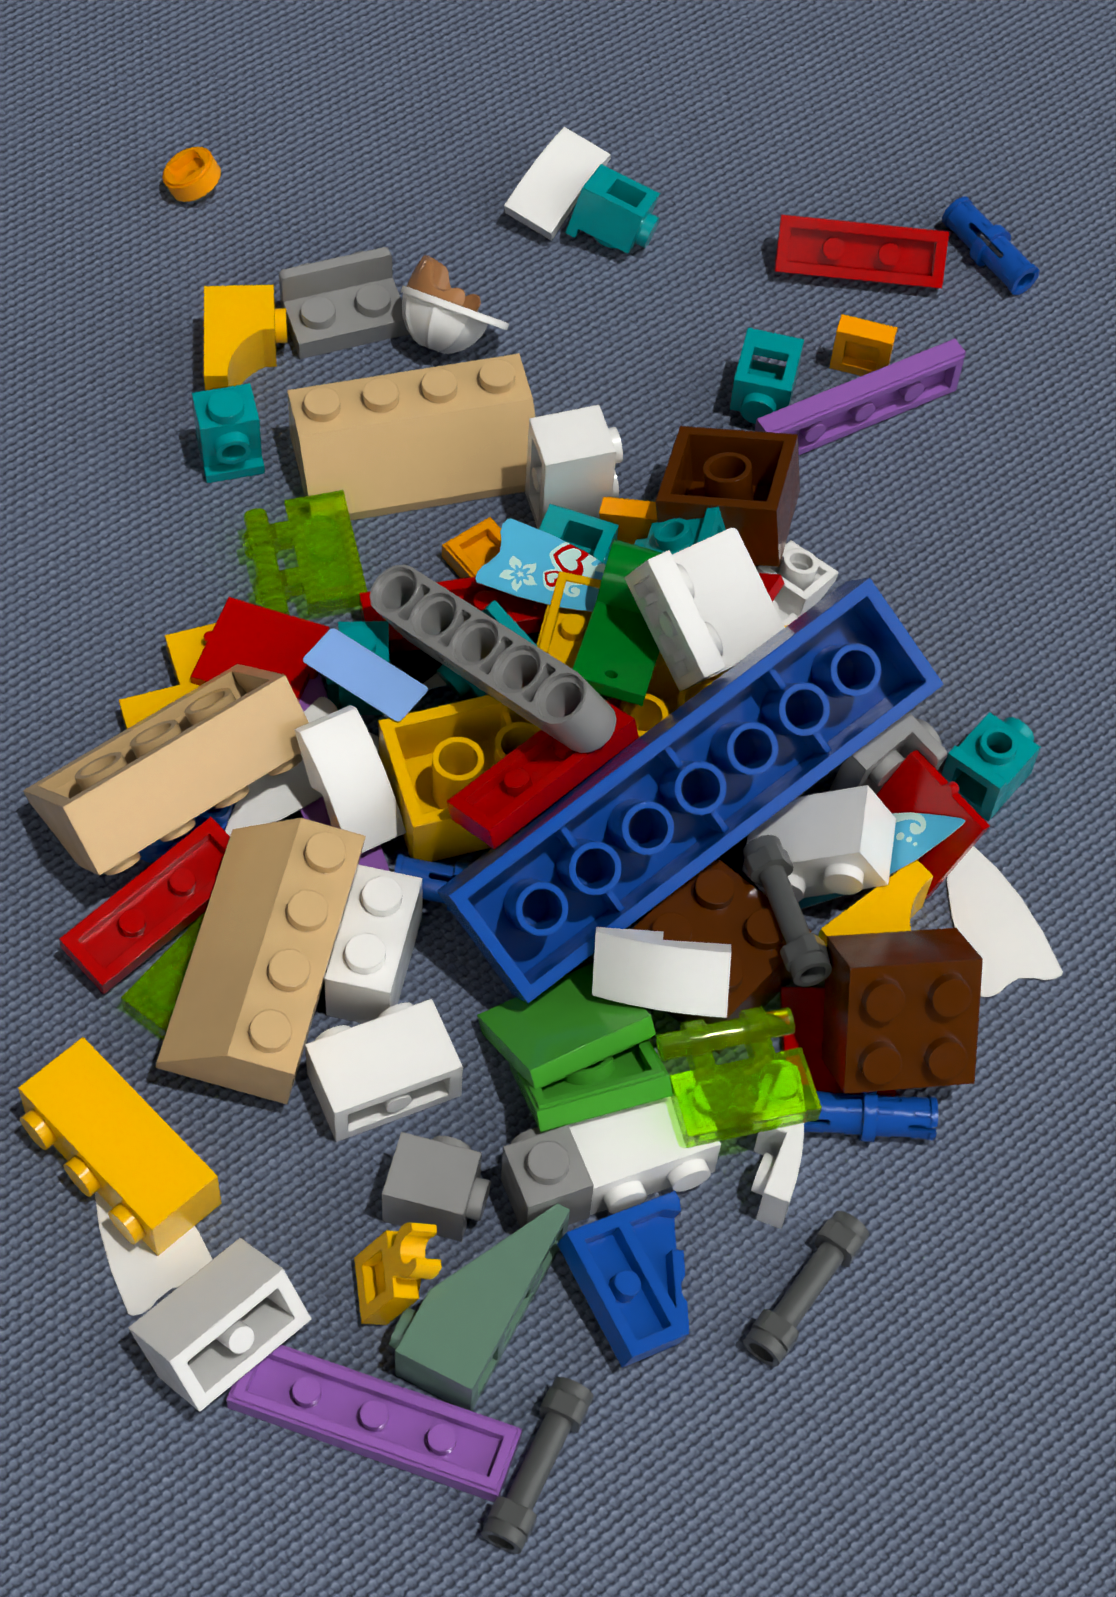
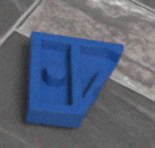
(633, 1277)

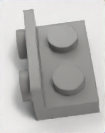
(341, 302)
(886, 752)

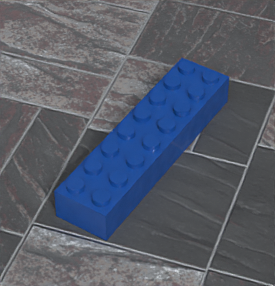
(690, 787)

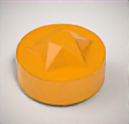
(191, 174)

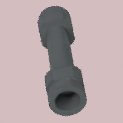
(804, 952)
(775, 1330)
(513, 1517)

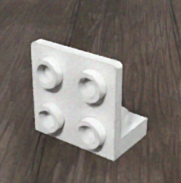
(704, 607)

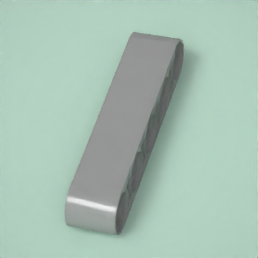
(494, 658)

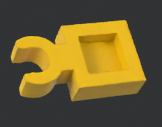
(392, 1272)

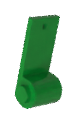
(617, 645)

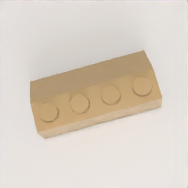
(415, 436)
(171, 768)
(262, 957)

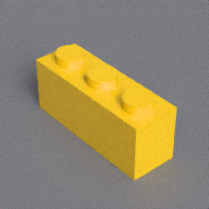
(118, 1148)

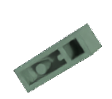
(473, 1314)

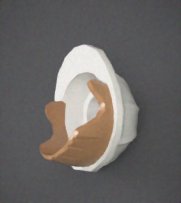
(440, 314)

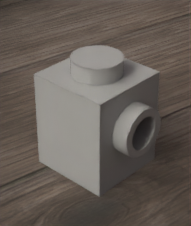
(546, 1171)
(435, 1184)

